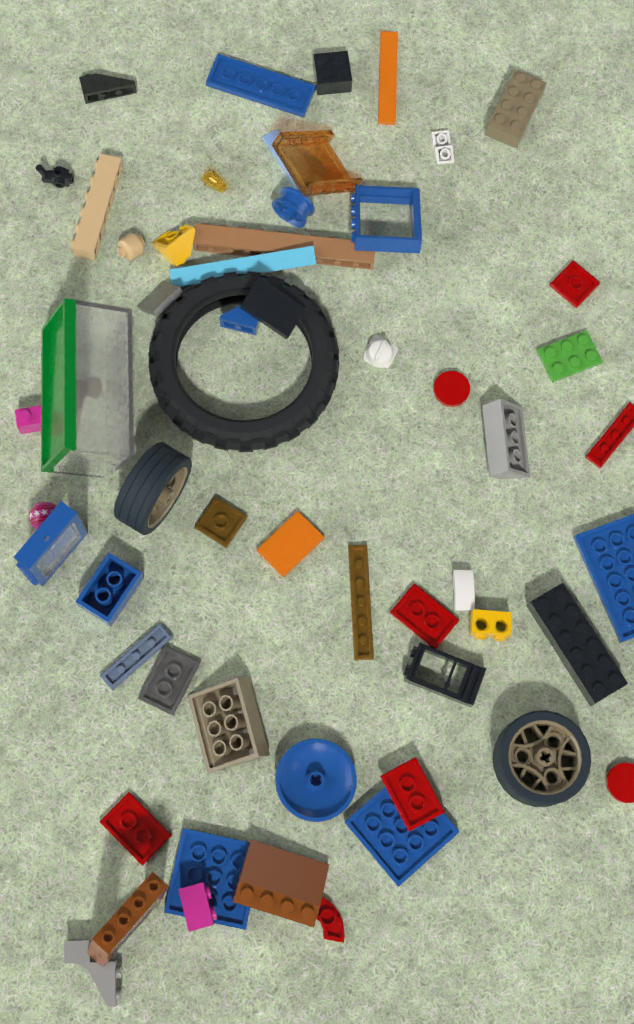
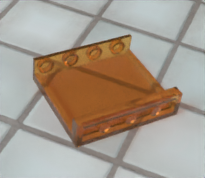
(313, 162)

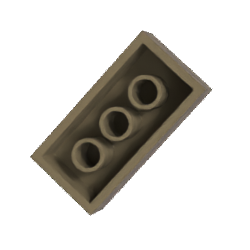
(515, 108)

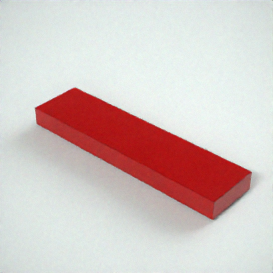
(612, 437)

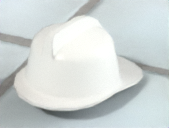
(380, 352)

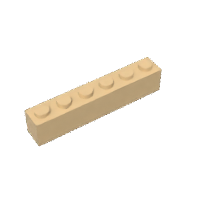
(97, 207)

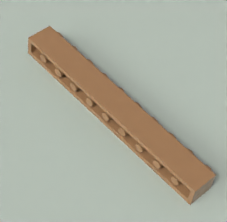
(255, 242)

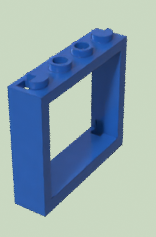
(386, 195)

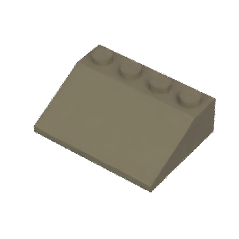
(228, 725)

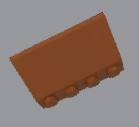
(281, 883)

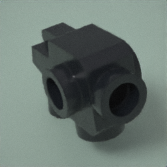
(58, 176)

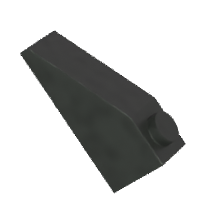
(103, 87)

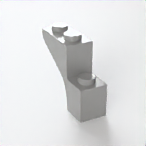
(104, 977)

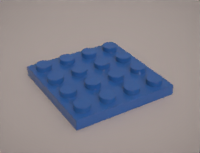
(390, 843)
(217, 864)

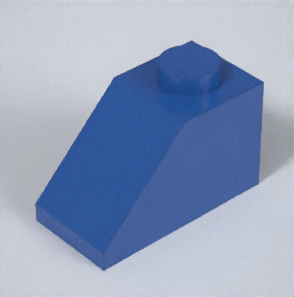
(240, 321)

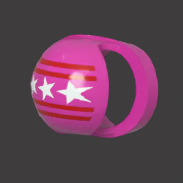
(40, 512)

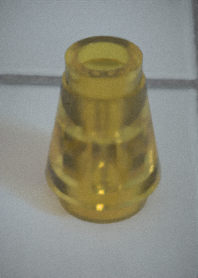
(214, 181)

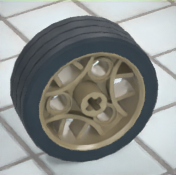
(152, 488)
(565, 733)

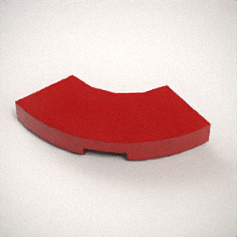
(330, 921)

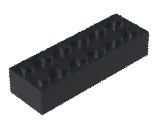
(576, 644)

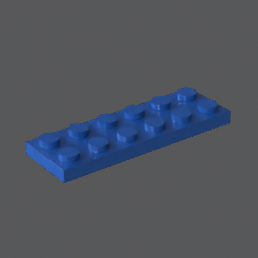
(260, 85)

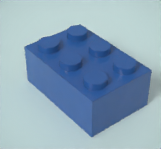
(109, 589)

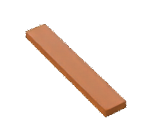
(387, 78)

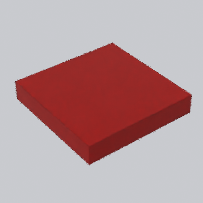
(574, 284)

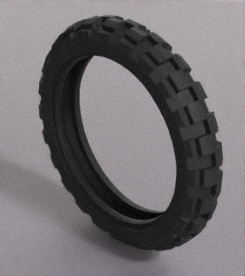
(225, 432)

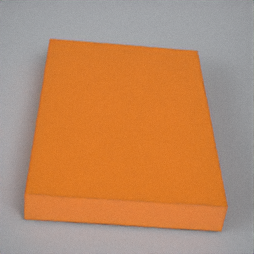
(290, 544)

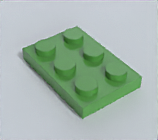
(569, 356)

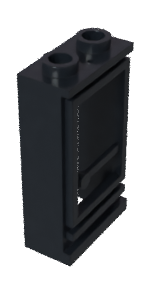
(470, 682)

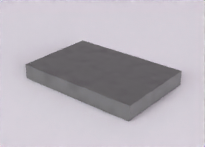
(169, 680)

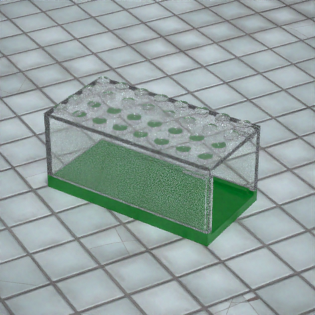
(87, 389)

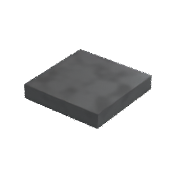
(160, 298)

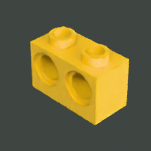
(490, 619)

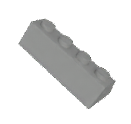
(505, 440)

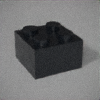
(332, 73)

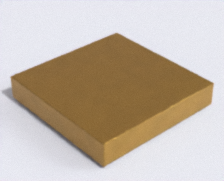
(221, 522)

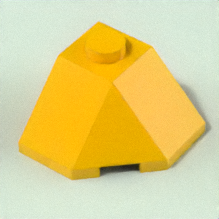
(176, 245)

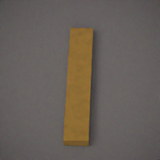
(360, 602)

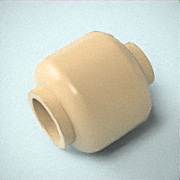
(131, 246)

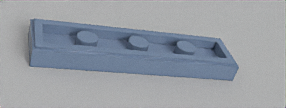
(136, 657)

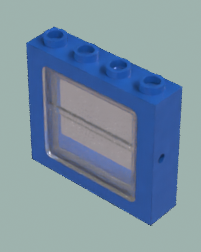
(43, 557)

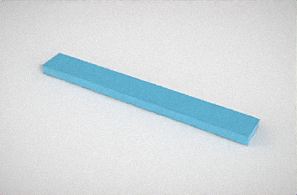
(258, 263)

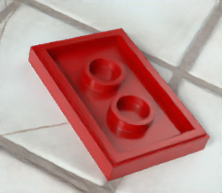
(424, 616)
(412, 794)
(135, 828)

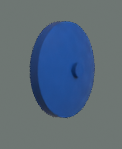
(315, 780)

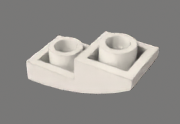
(442, 147)
(463, 590)

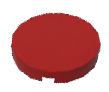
(451, 388)
(621, 782)

